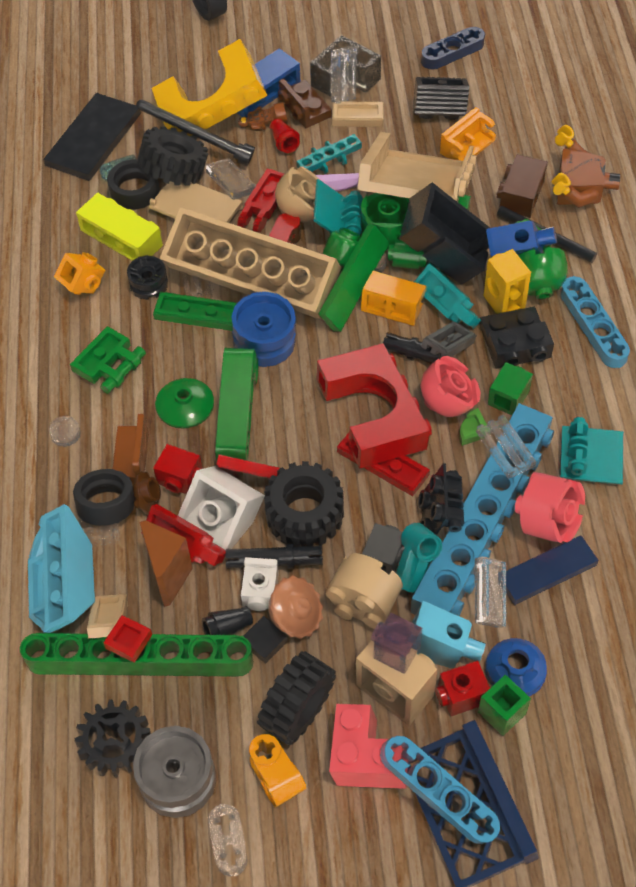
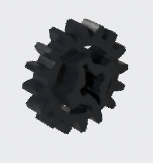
(114, 722)

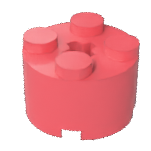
(550, 507)

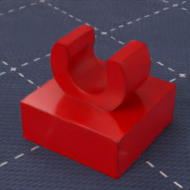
(127, 638)

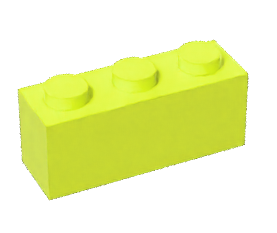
(119, 227)

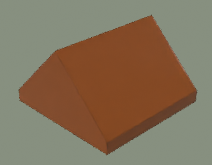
(168, 559)

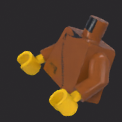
(580, 173)

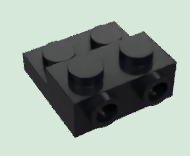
(516, 337)

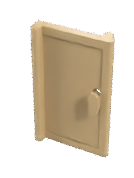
(197, 199)

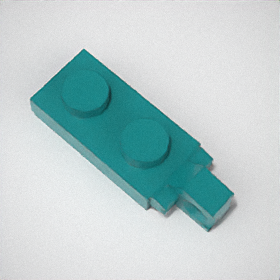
(447, 296)

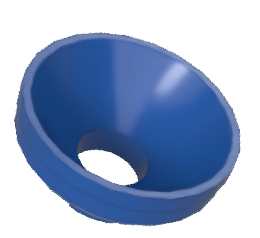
(529, 678)

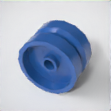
(265, 324)

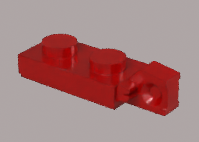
(198, 541)

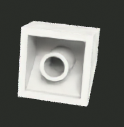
(220, 505)

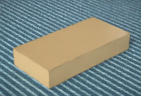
(357, 114)
(105, 614)

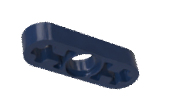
(438, 55)

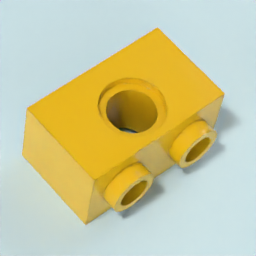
(506, 282)

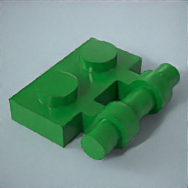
(101, 354)

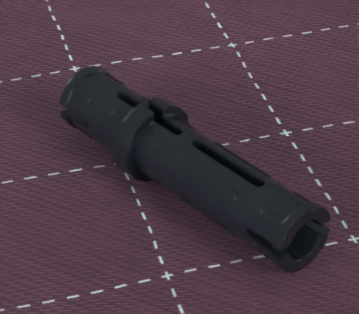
(286, 556)

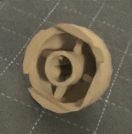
(297, 193)

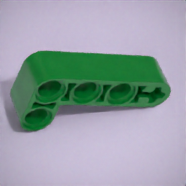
(236, 402)

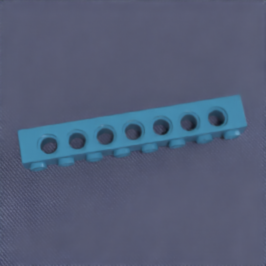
(531, 427)

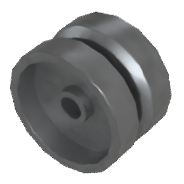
(176, 751)

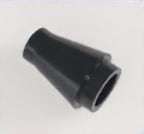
(227, 621)

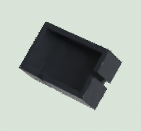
(446, 233)

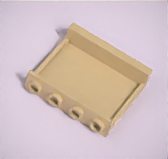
(408, 173)

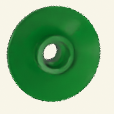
(187, 411)

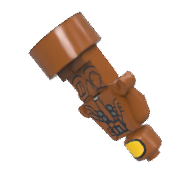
(260, 118)

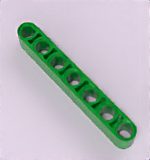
(150, 664)

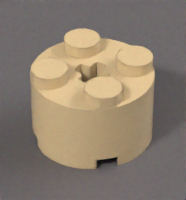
(363, 590)

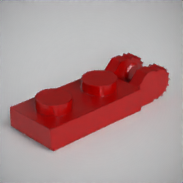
(261, 201)

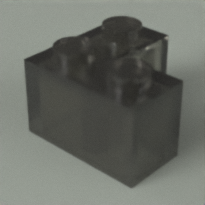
(367, 67)

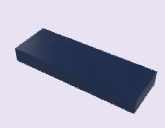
(549, 569)

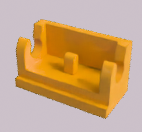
(465, 133)
(392, 298)

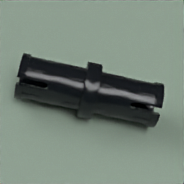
(409, 348)

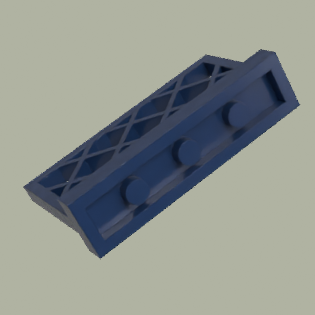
(499, 801)

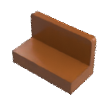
(131, 448)

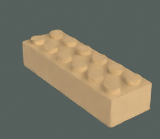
(249, 261)

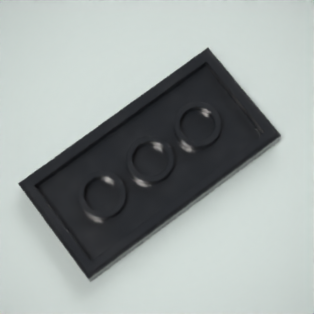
(92, 136)

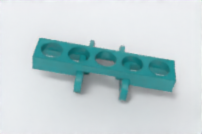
(334, 151)

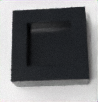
(265, 639)

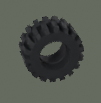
(300, 483)

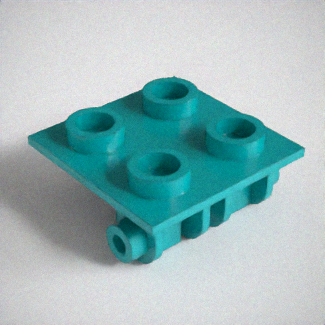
(336, 211)
(591, 453)

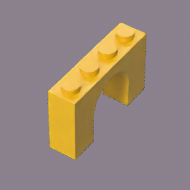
(239, 90)

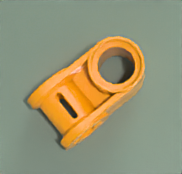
(277, 774)

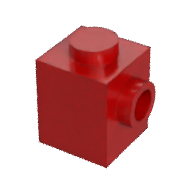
(176, 468)
(461, 688)

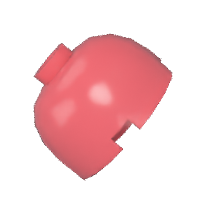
(448, 388)

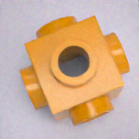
(80, 273)

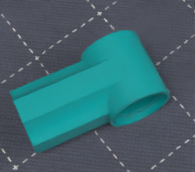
(419, 550)

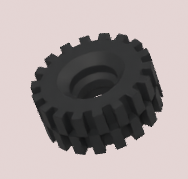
(172, 155)
(296, 697)

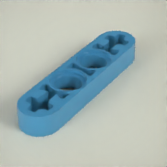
(599, 319)
(437, 792)

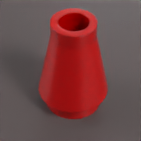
(285, 137)

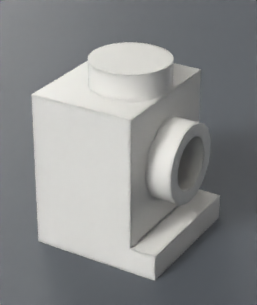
(264, 574)

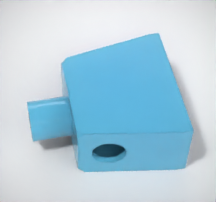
(446, 636)

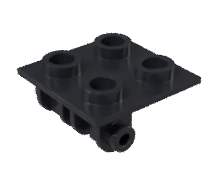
(442, 501)

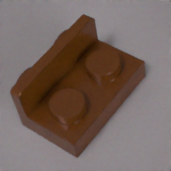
(304, 103)

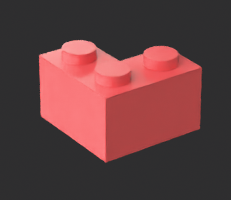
(356, 750)

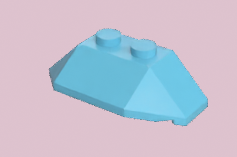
(60, 571)

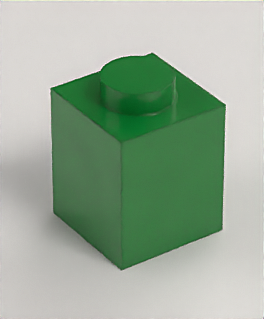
(510, 388)
(504, 705)

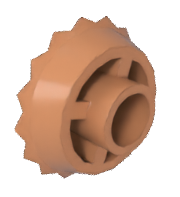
(295, 607)

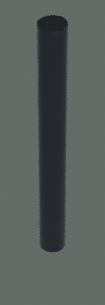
(562, 241)

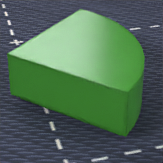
(469, 427)

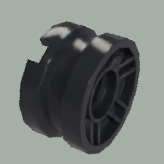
(147, 277)

